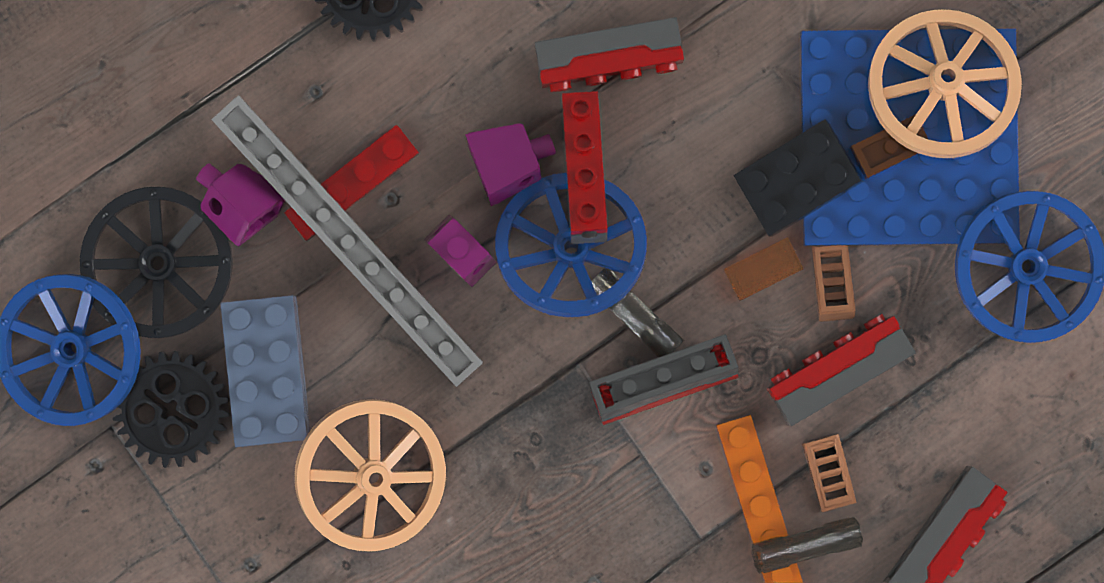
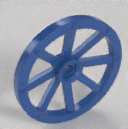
(560, 243)
(1037, 271)
(62, 353)

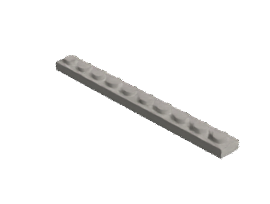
(347, 240)

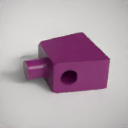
(507, 159)
(239, 201)
(460, 250)

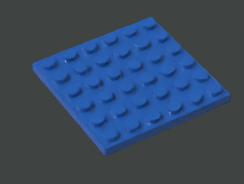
(923, 196)

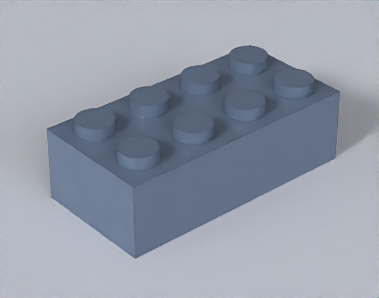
(265, 371)

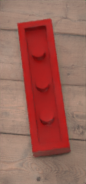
(363, 174)

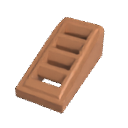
(838, 312)
(842, 470)

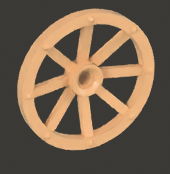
(945, 90)
(363, 471)

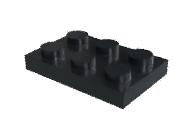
(798, 178)

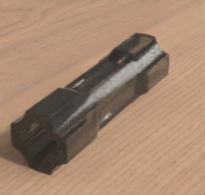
(639, 318)
(805, 545)

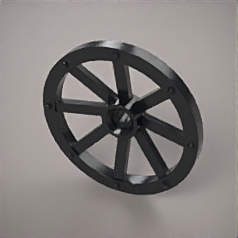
(154, 195)

